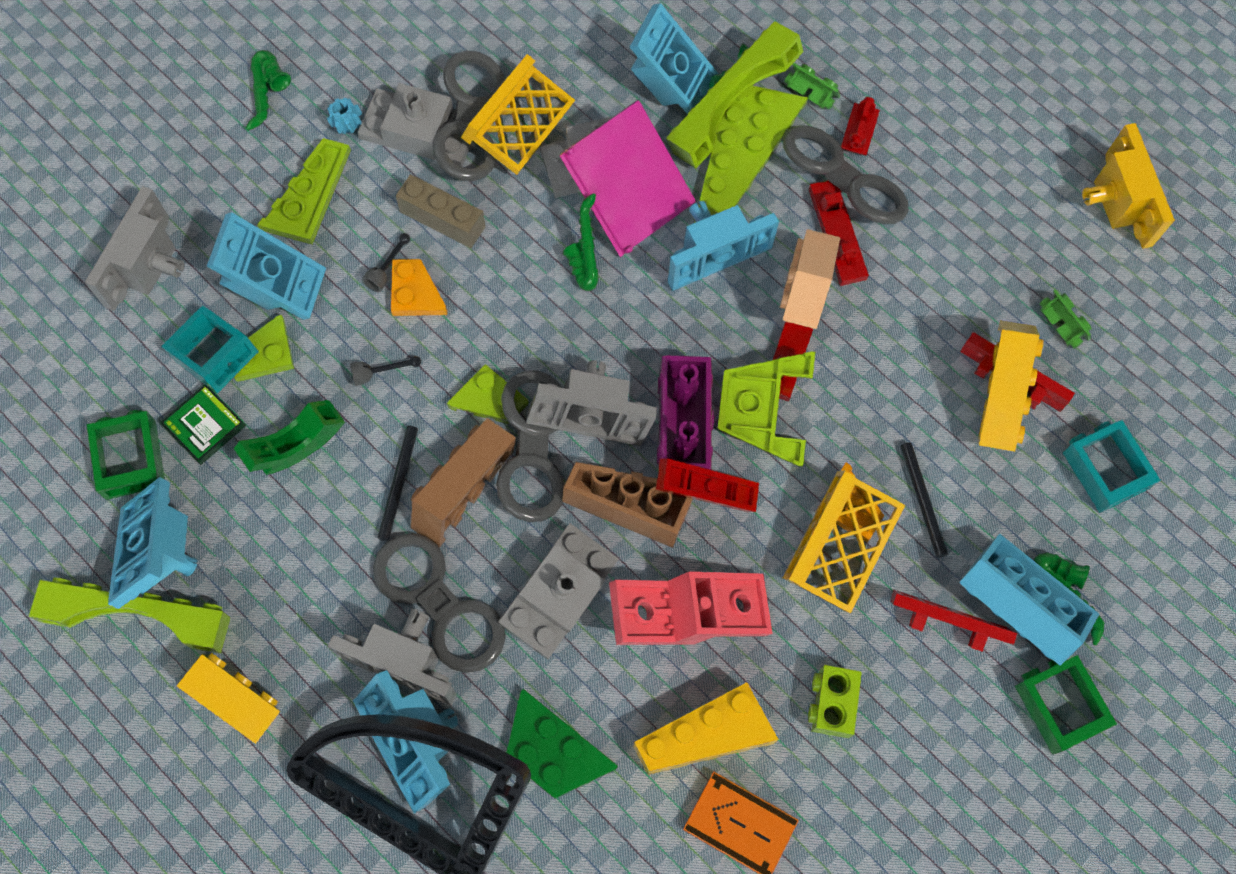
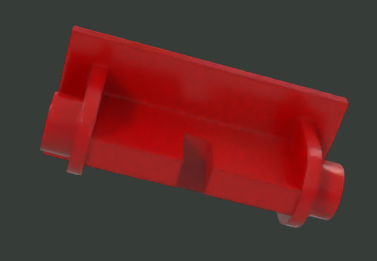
(860, 127)

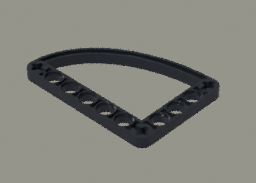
(430, 734)

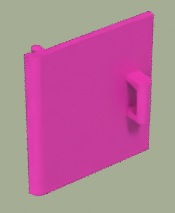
(631, 176)

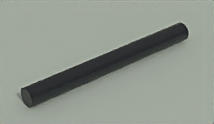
(397, 483)
(924, 500)

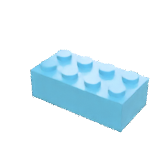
(1030, 599)

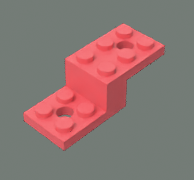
(690, 608)

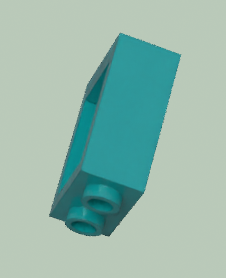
(215, 371)
(1091, 479)

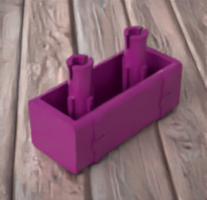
(685, 410)

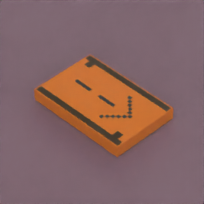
(740, 825)

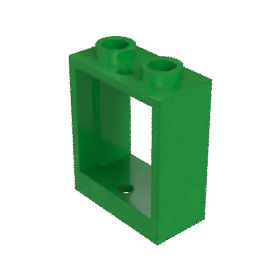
(132, 481)
(1041, 716)

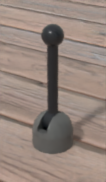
(376, 277)
(363, 372)

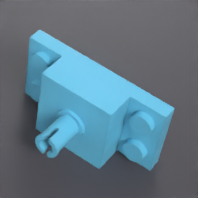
(670, 61)
(719, 243)
(265, 268)
(148, 544)
(411, 762)

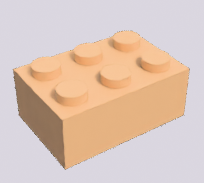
(809, 278)

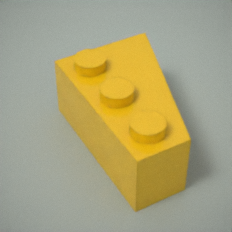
(229, 696)

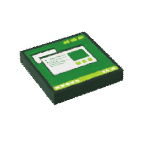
(203, 424)

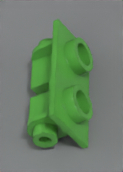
(822, 89)
(1073, 327)

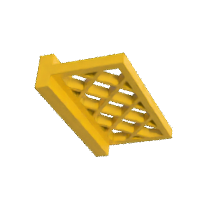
(498, 105)
(820, 528)

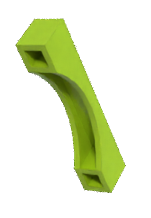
(769, 55)
(69, 605)

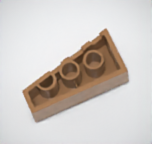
(460, 480)
(627, 501)

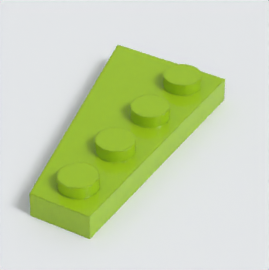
(305, 202)

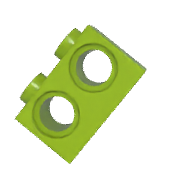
(843, 703)

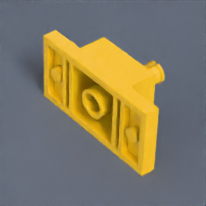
(1131, 189)

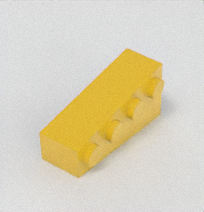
(1009, 386)
(711, 731)

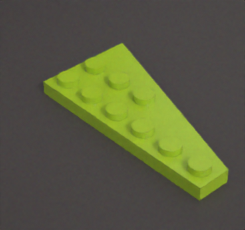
(746, 142)

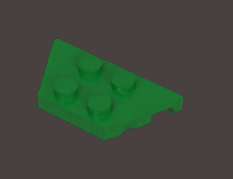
(553, 750)

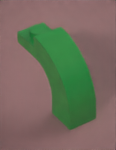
(293, 443)

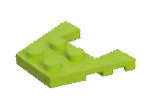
(752, 401)

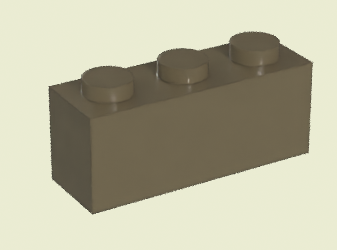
(440, 211)

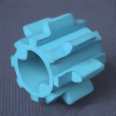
(344, 115)

